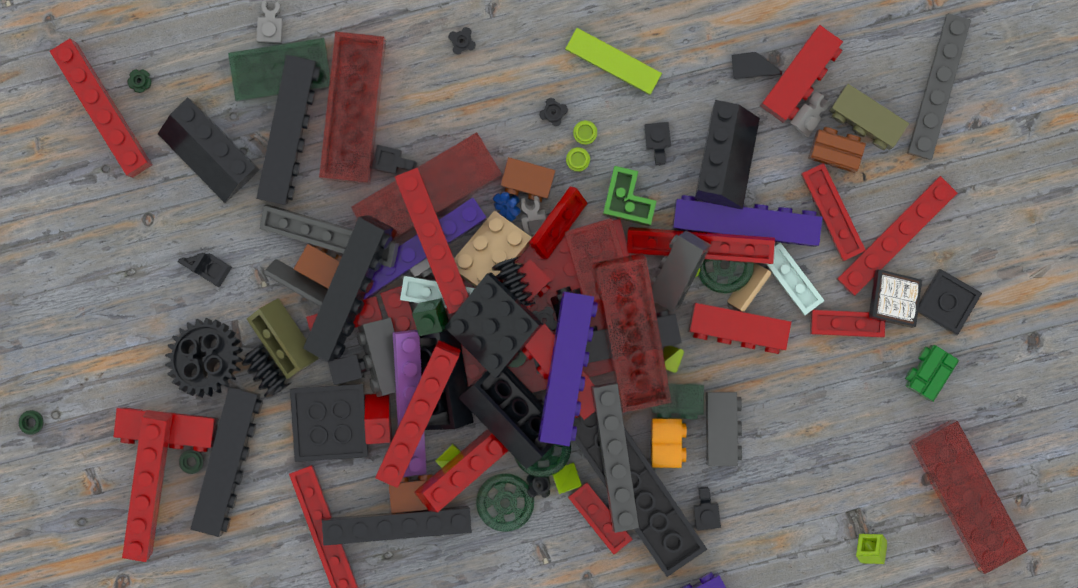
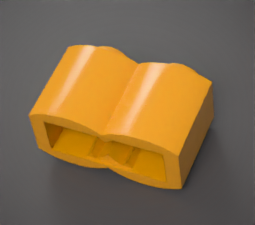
(667, 442)

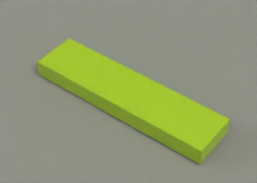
(613, 61)

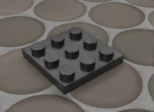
(493, 325)
(328, 422)

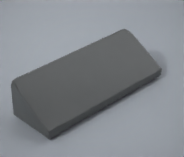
(296, 282)

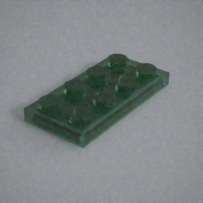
(259, 70)

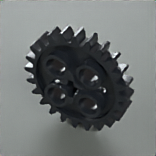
(224, 351)

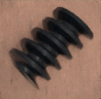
(512, 279)
(265, 371)

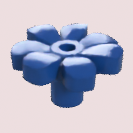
(507, 205)

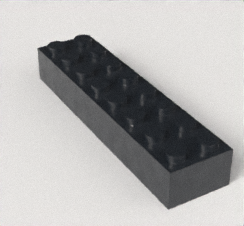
(660, 520)

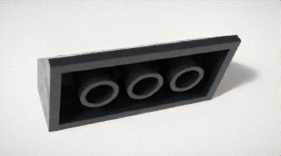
(207, 150)
(727, 155)
(450, 410)
(509, 414)

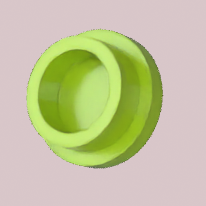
(585, 132)
(578, 159)

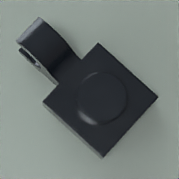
(658, 138)
(389, 160)
(706, 513)

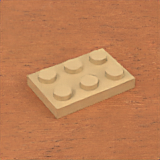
(491, 244)

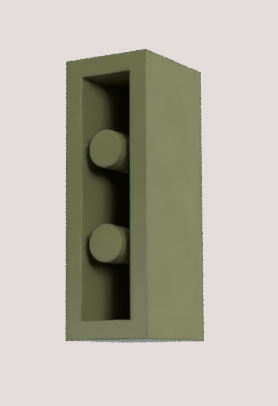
(868, 117)
(281, 338)

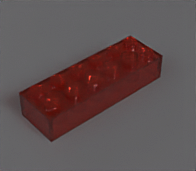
(352, 108)
(447, 179)
(632, 332)
(968, 496)

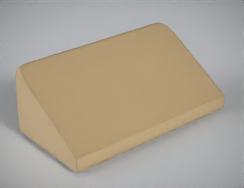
(742, 298)

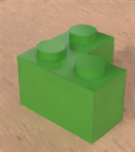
(621, 201)

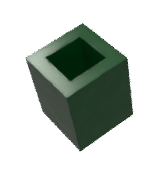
(430, 317)

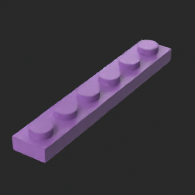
(407, 376)

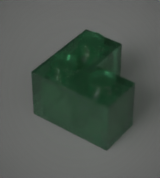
(686, 400)

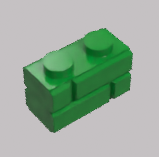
(931, 372)

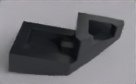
(752, 65)
(208, 267)

